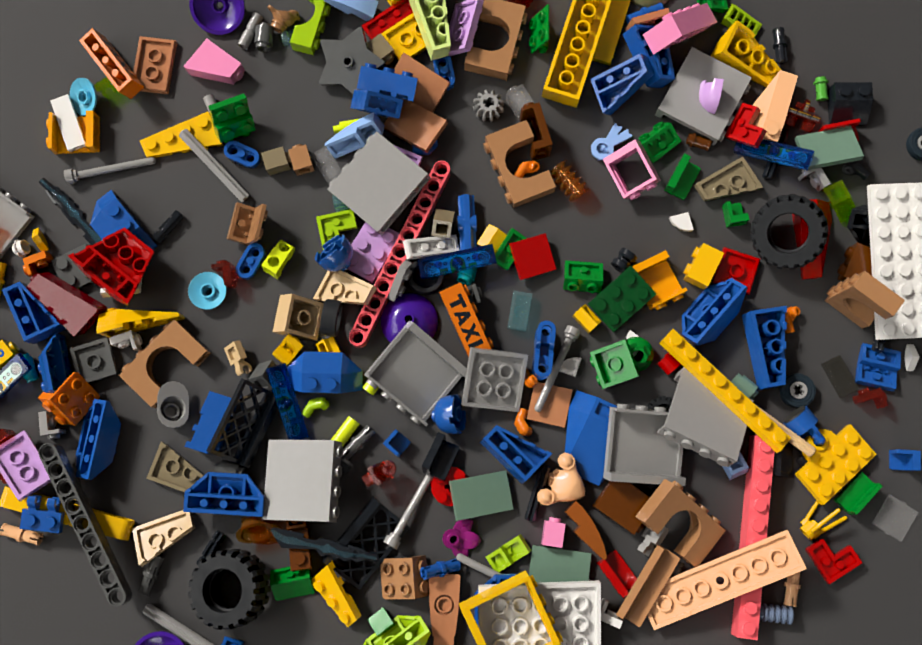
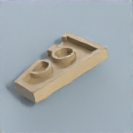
(344, 288)
(160, 534)

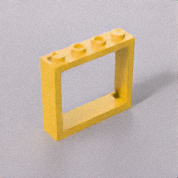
(538, 600)

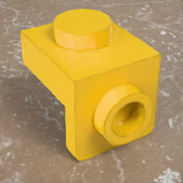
(288, 349)

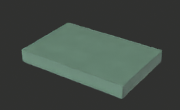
(831, 147)
(481, 495)
(559, 565)

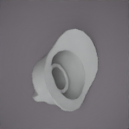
(173, 404)

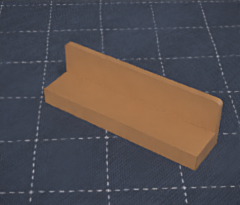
(648, 586)

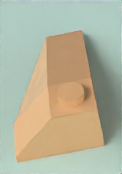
(775, 104)

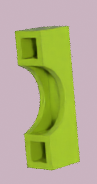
(306, 36)

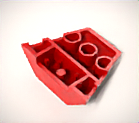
(115, 263)

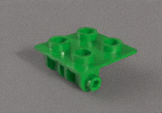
(539, 31)

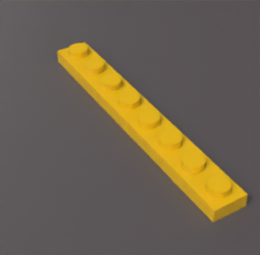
(725, 391)

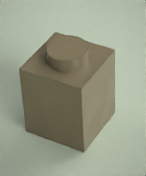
(381, 48)
(276, 160)
(442, 223)

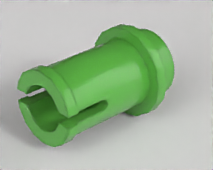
(821, 88)

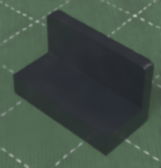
(440, 457)
(783, 462)

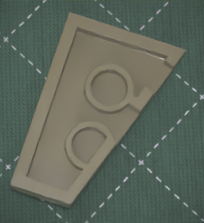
(729, 181)
(172, 469)

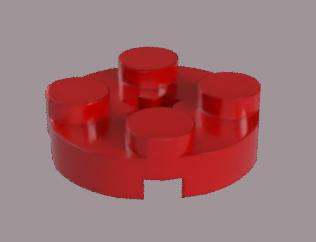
(438, 487)

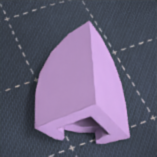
(710, 94)

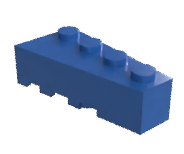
(767, 345)

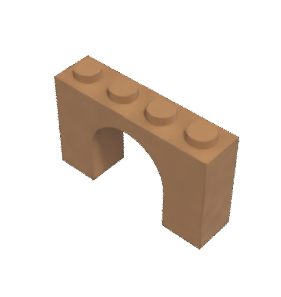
(498, 62)
(518, 190)
(861, 297)
(139, 372)
(703, 529)

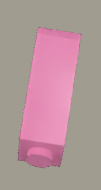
(214, 64)

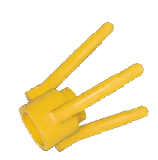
(812, 529)

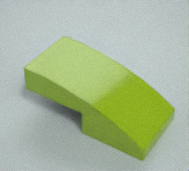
(508, 553)

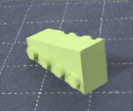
(433, 25)

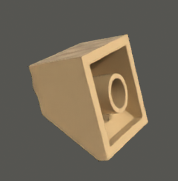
(298, 317)

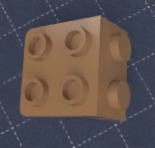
(247, 223)
(403, 579)

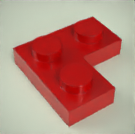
(742, 127)
(832, 565)

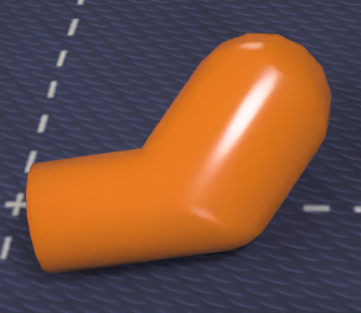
(527, 167)
(791, 314)
(530, 380)
(520, 423)

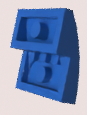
(878, 369)

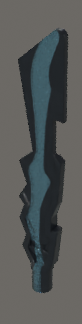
(68, 208)
(324, 547)

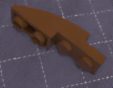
(299, 558)

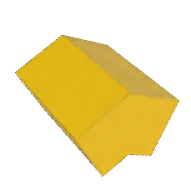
(493, 236)
(586, 318)
(328, 345)

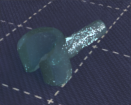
(286, 37)

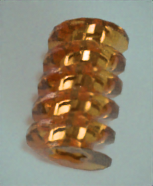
(568, 181)

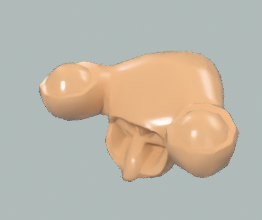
(565, 484)

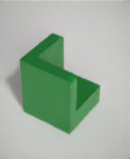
(734, 214)

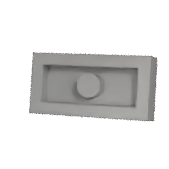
(398, 285)

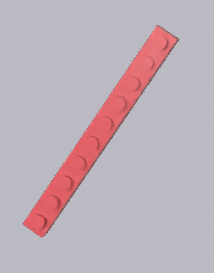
(753, 529)

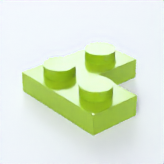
(331, 224)

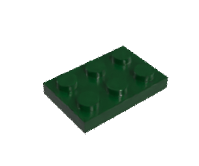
(622, 298)

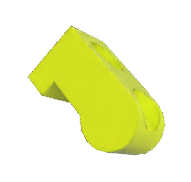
(278, 259)

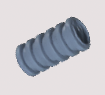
(776, 613)

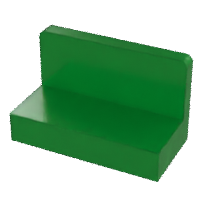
(682, 178)
(857, 494)
(290, 584)

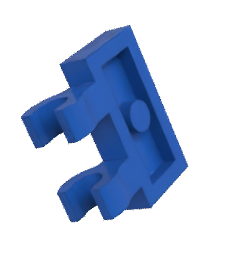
(42, 520)

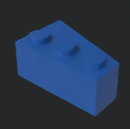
(660, 62)
(387, 82)
(621, 82)
(30, 315)
(212, 413)
(514, 453)

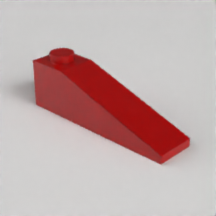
(815, 268)

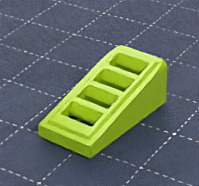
(739, 13)

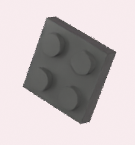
(69, 271)
(94, 360)

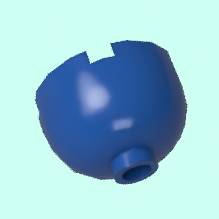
(336, 254)
(448, 414)

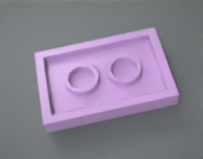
(464, 25)
(371, 252)
(22, 466)

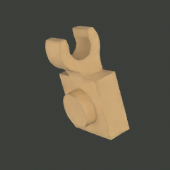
(236, 355)

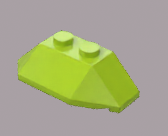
(407, 631)

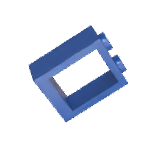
(376, 103)

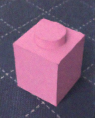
(553, 532)

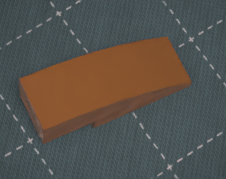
(586, 529)

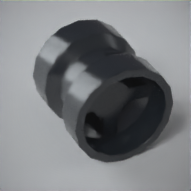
(624, 260)

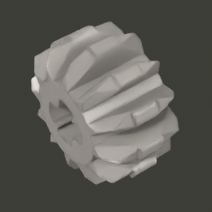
(483, 101)

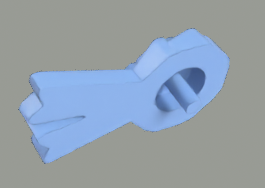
(605, 146)

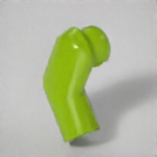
(313, 404)

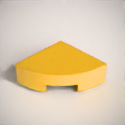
(39, 239)

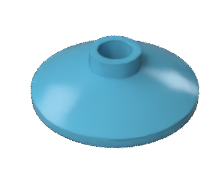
(83, 95)
(199, 286)

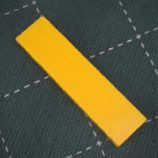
(611, 31)

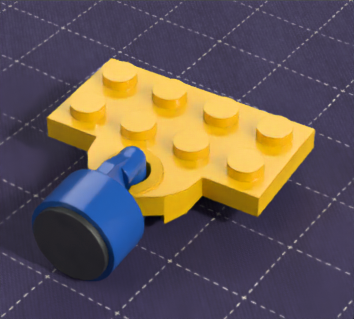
(836, 456)

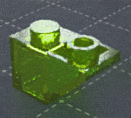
(839, 200)

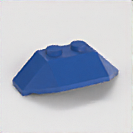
(113, 215)
(713, 311)
(54, 364)
(325, 373)
(97, 440)
(225, 495)

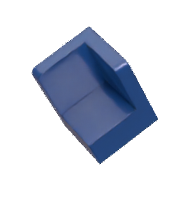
(397, 443)
(905, 460)

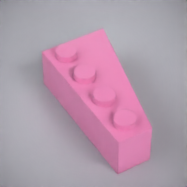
(679, 26)

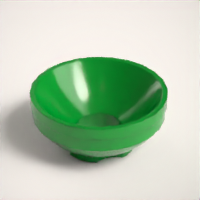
(643, 345)

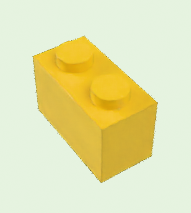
(703, 266)

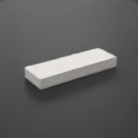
(68, 123)
(429, 246)

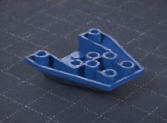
(588, 435)

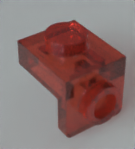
(229, 274)
(879, 397)

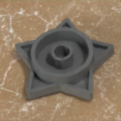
(338, 55)

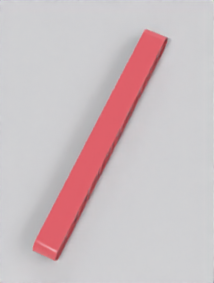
(394, 261)

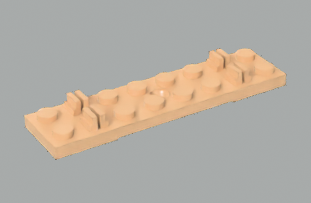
(741, 570)

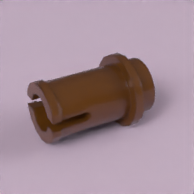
(698, 141)

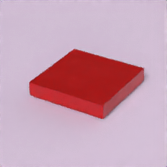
(532, 256)
(736, 266)

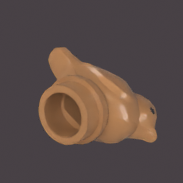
(283, 19)

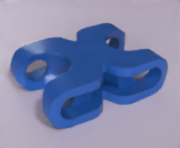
(543, 350)

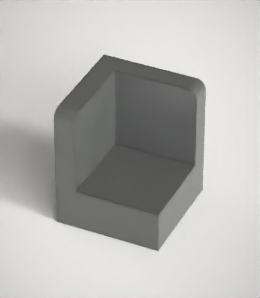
(260, 375)

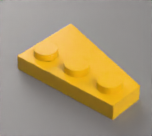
(331, 589)

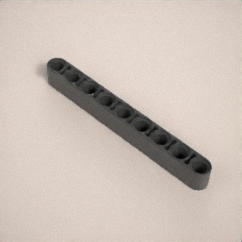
(93, 529)

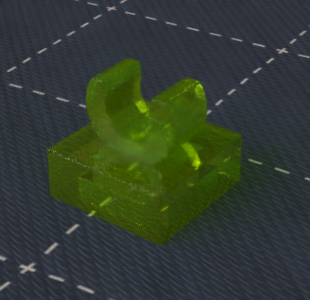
(102, 85)

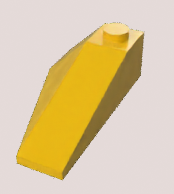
(744, 53)
(118, 321)

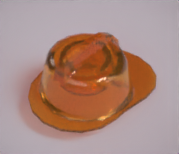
(256, 531)

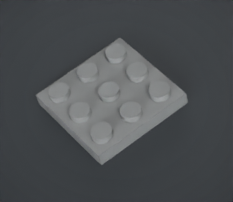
(494, 379)

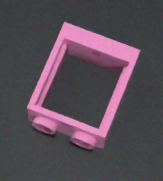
(623, 153)

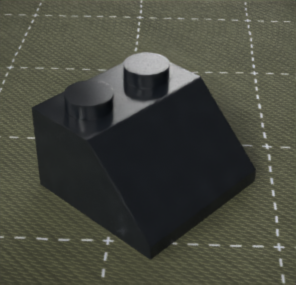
(850, 102)

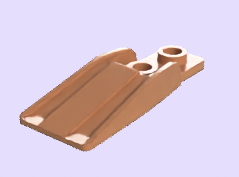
(444, 607)

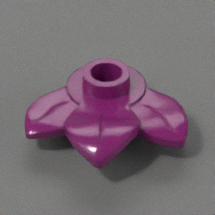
(464, 537)

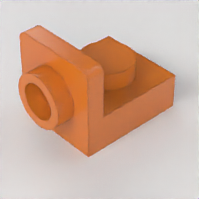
(35, 261)

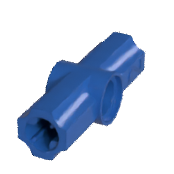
(467, 221)

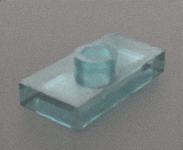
(519, 311)

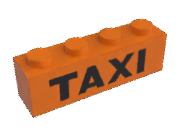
(111, 63)
(464, 317)

